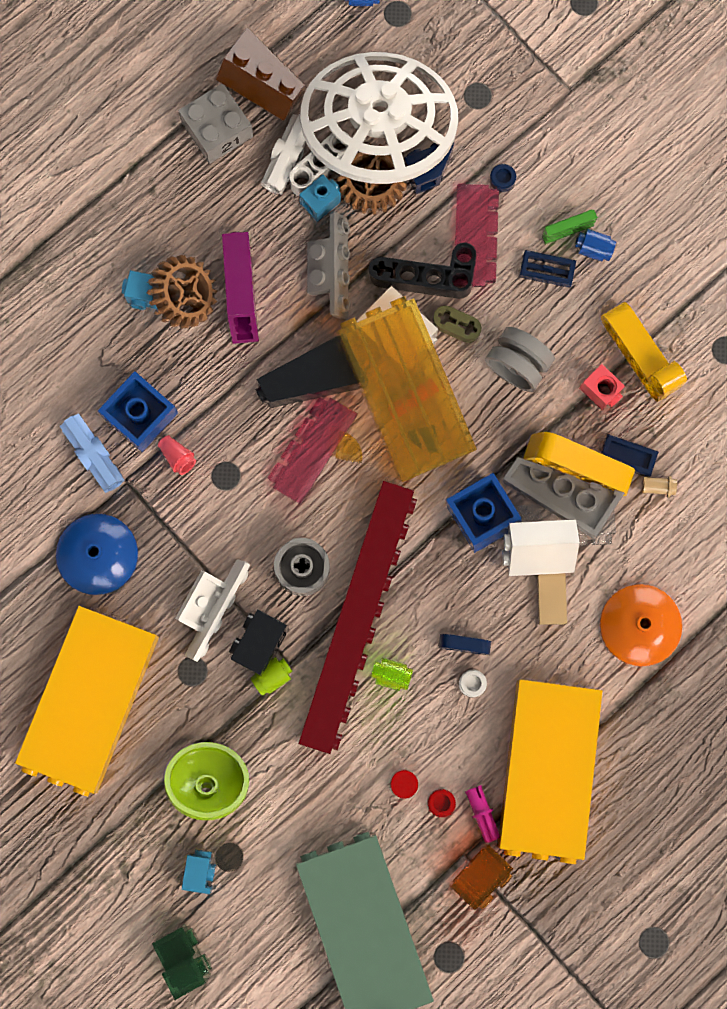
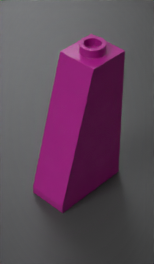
(240, 287)

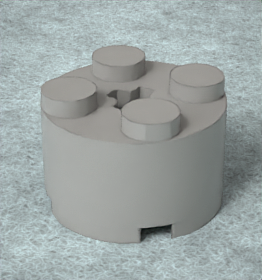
(290, 556)

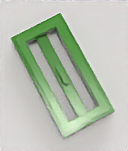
(569, 226)

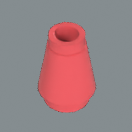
(178, 456)

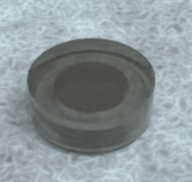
(229, 857)

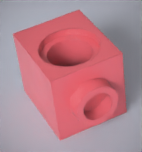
(602, 376)

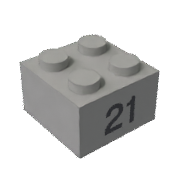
(216, 123)

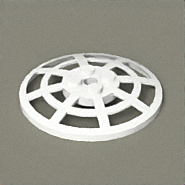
(379, 124)

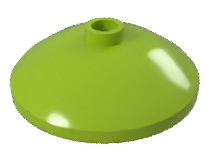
(209, 767)

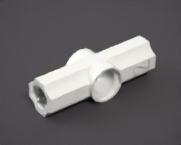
(285, 157)

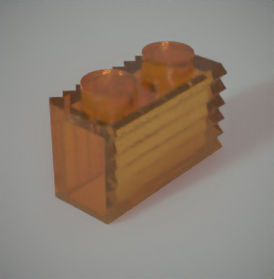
(482, 877)

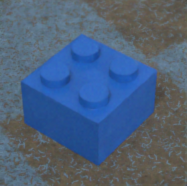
(138, 411)
(483, 512)

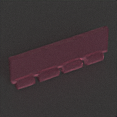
(473, 226)
(317, 447)

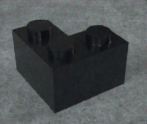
(259, 642)

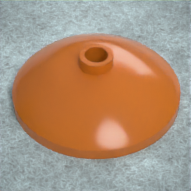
(622, 628)

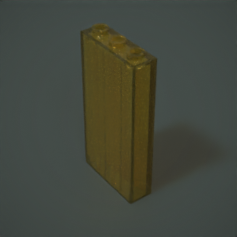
(405, 388)

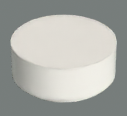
(472, 683)

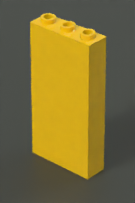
(86, 701)
(550, 771)

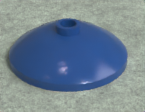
(111, 566)

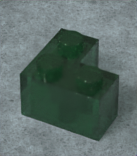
(182, 961)

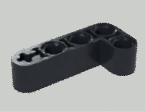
(423, 271)

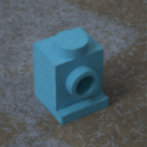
(199, 872)

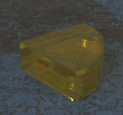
(349, 449)

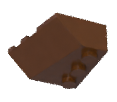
(260, 76)

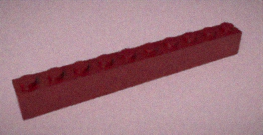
(356, 618)

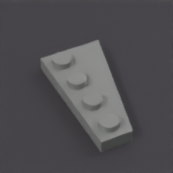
(564, 495)

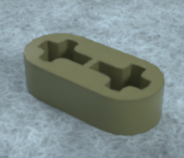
(459, 318)

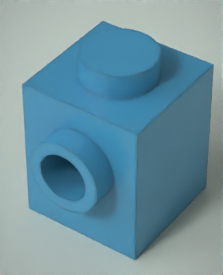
(320, 197)
(136, 289)

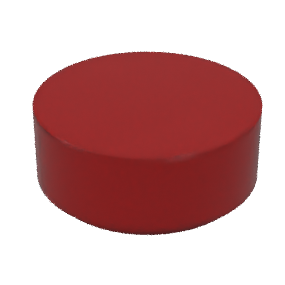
(404, 784)
(441, 803)

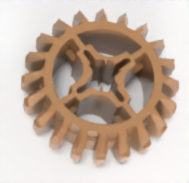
(367, 199)
(172, 292)

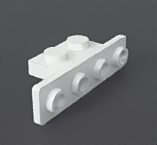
(207, 604)

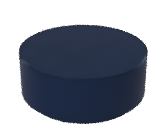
(503, 177)

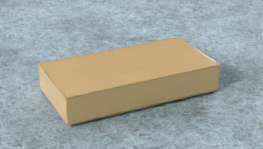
(552, 599)

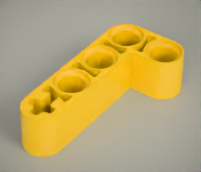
(642, 353)
(577, 460)

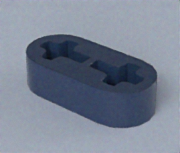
(464, 644)

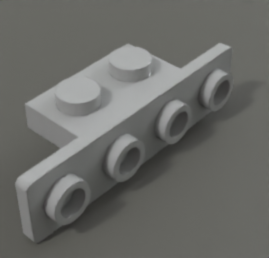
(329, 266)

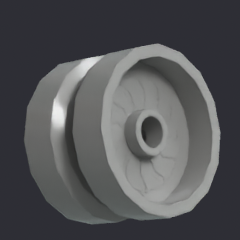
(520, 359)

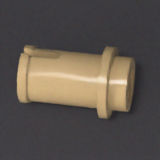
(660, 486)

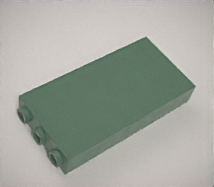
(363, 926)

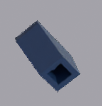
(432, 177)

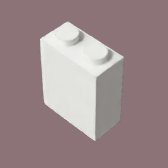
(541, 547)

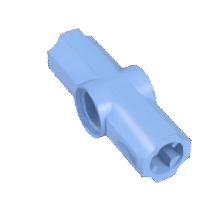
(92, 453)

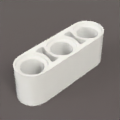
(308, 170)

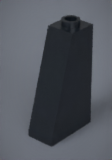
(312, 375)

